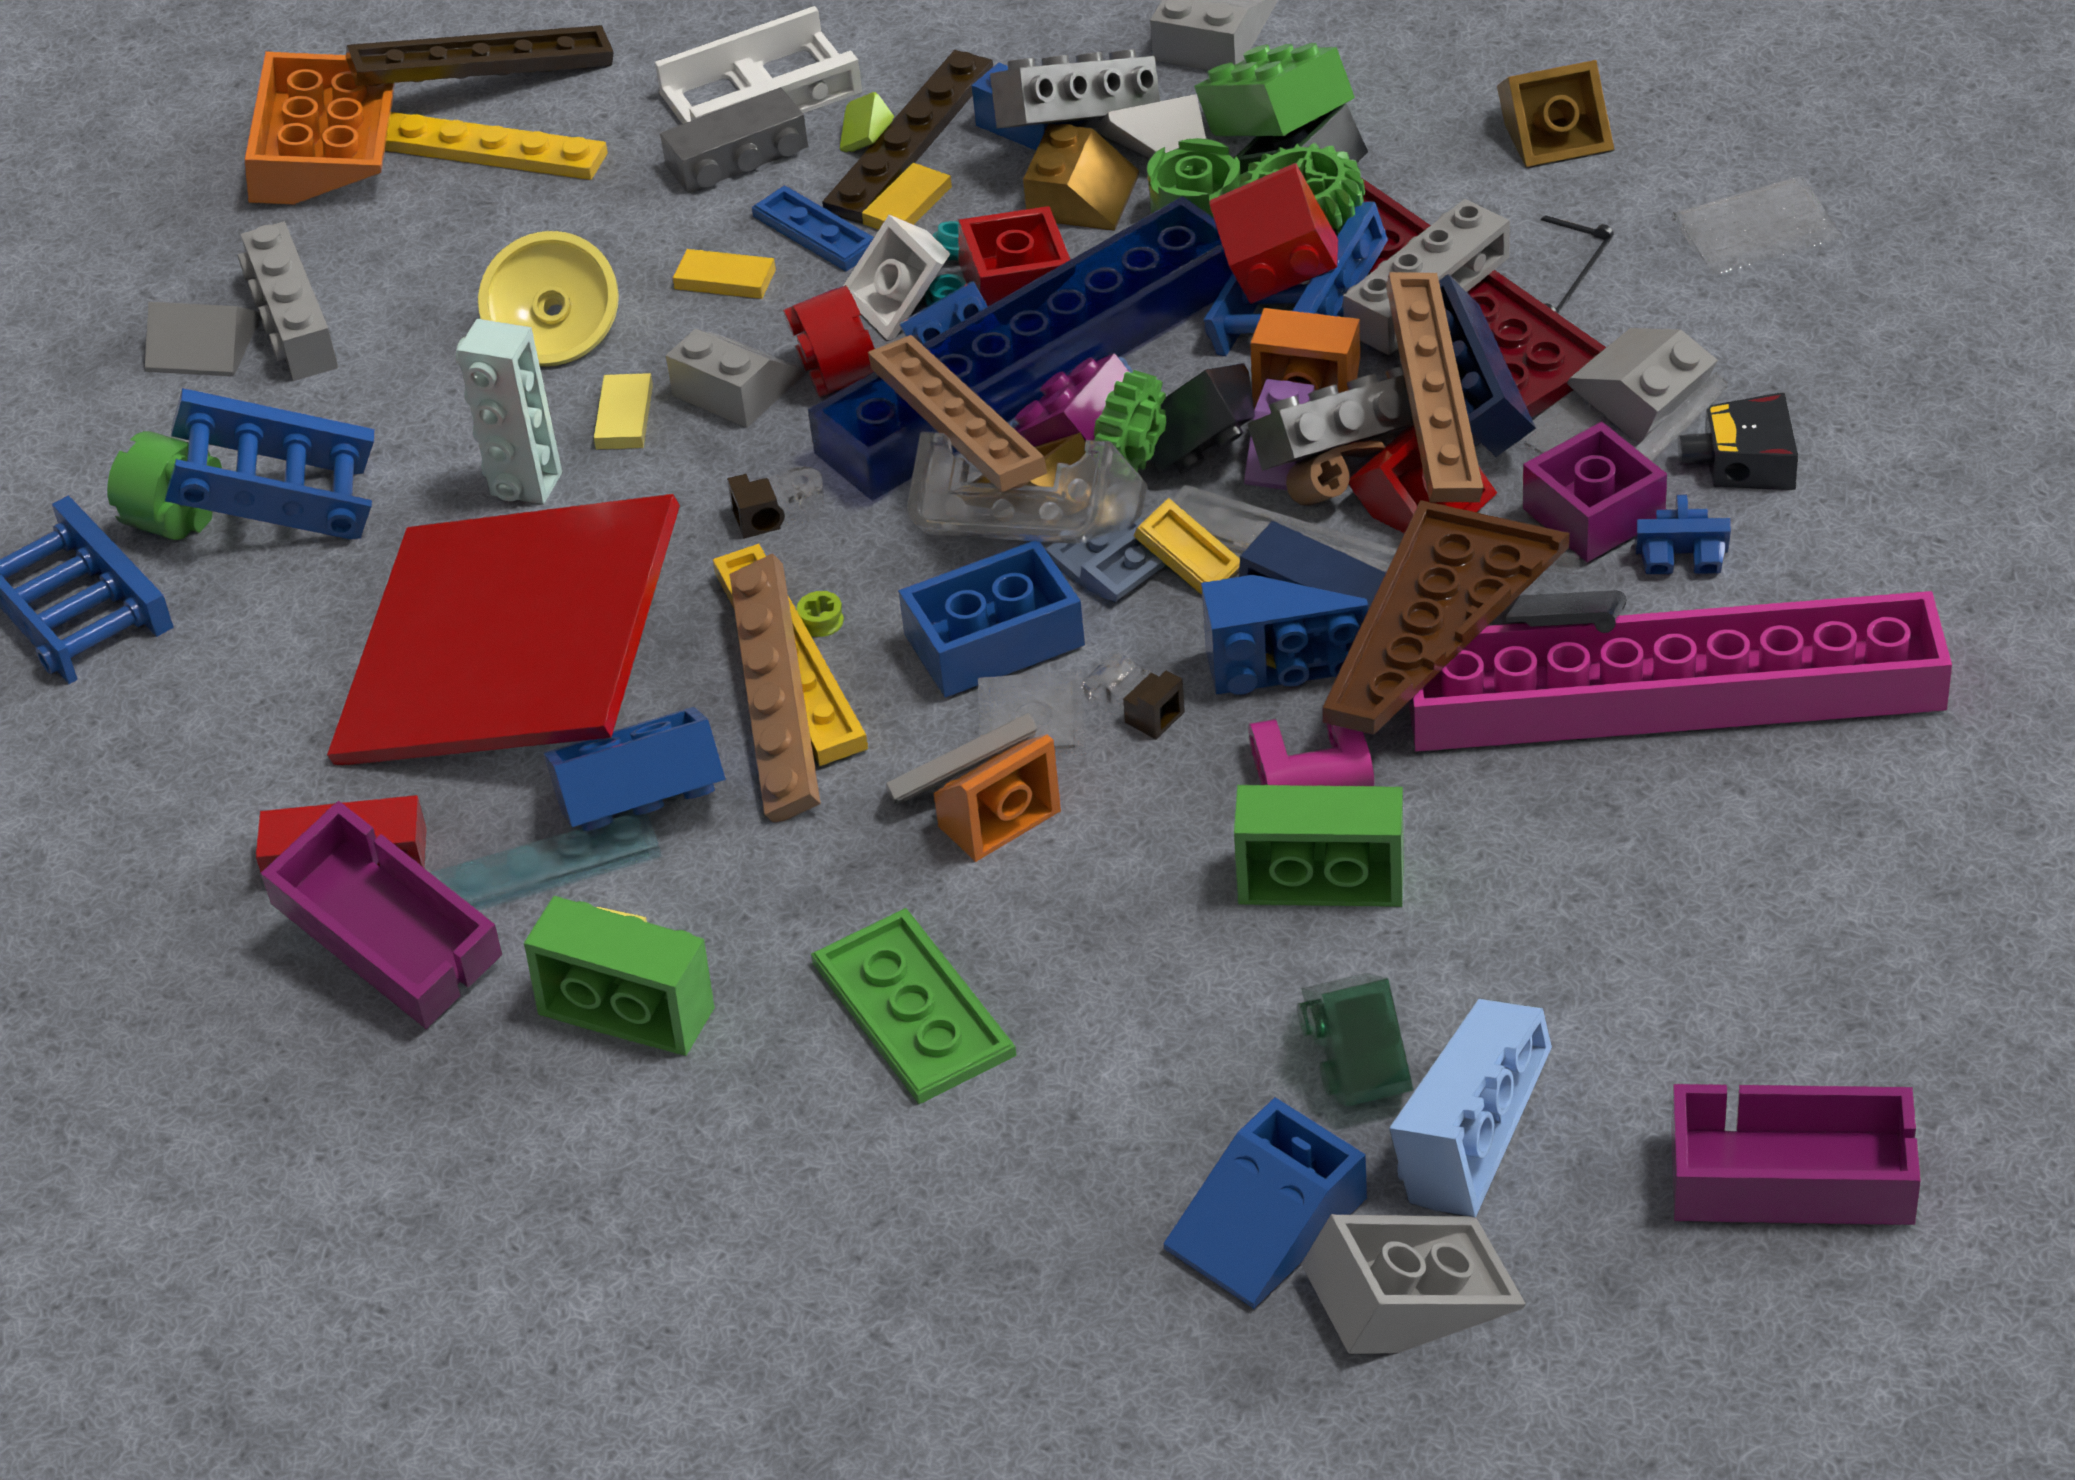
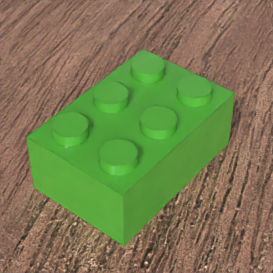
(1274, 90)
(1319, 845)
(619, 975)

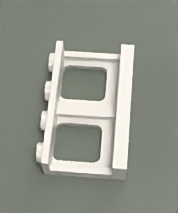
(742, 61)

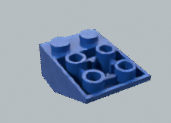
(1295, 623)
(1268, 1202)

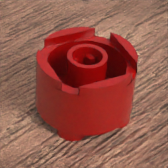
(831, 340)

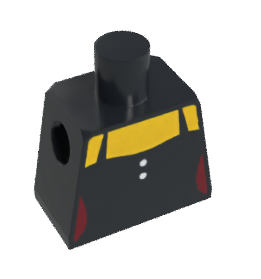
(1746, 444)

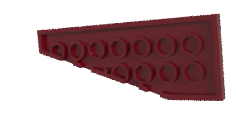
(1534, 339)

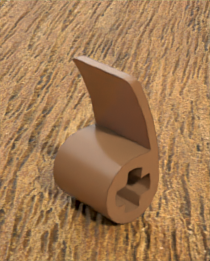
(1325, 473)

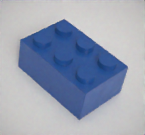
(991, 617)
(635, 768)

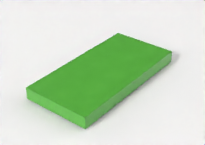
(913, 1005)

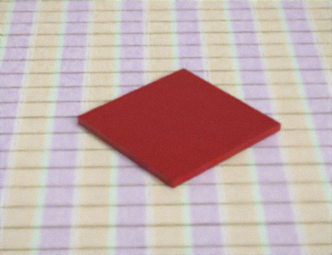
(506, 632)

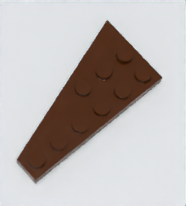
(1436, 597)

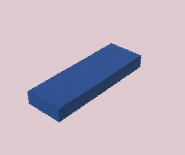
(813, 227)

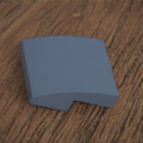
(1107, 564)

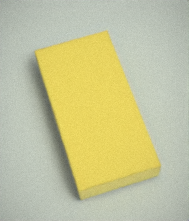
(623, 411)

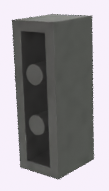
(734, 140)

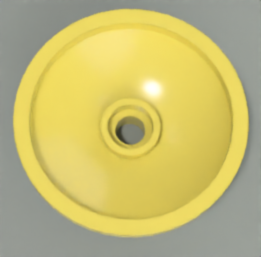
(546, 272)

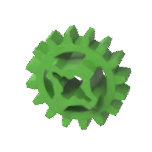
(1133, 417)

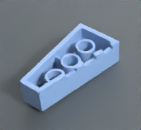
(1469, 1107)

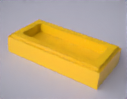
(908, 196)
(724, 273)
(1186, 546)

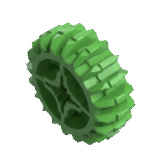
(1329, 174)

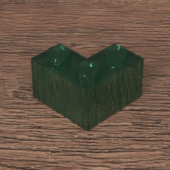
(1360, 1038)

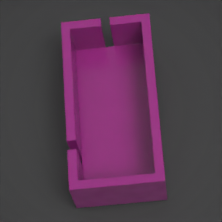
(385, 920)
(1795, 1155)

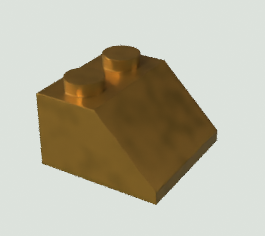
(1556, 113)
(1079, 178)

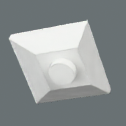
(1154, 125)
(895, 274)

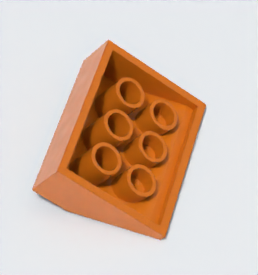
(313, 128)

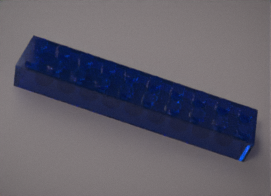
(1007, 352)

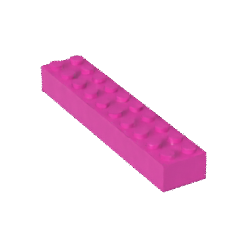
(1689, 672)

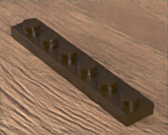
(478, 55)
(908, 135)

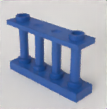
(1358, 249)
(274, 434)
(95, 554)

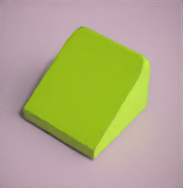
(864, 122)

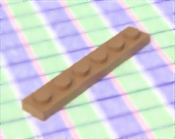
(1434, 388)
(959, 413)
(774, 689)

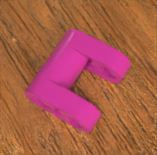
(1342, 765)

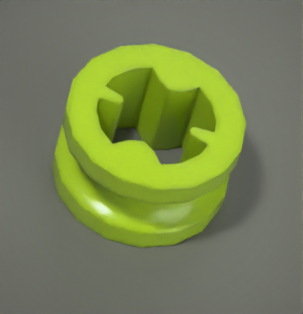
(829, 620)

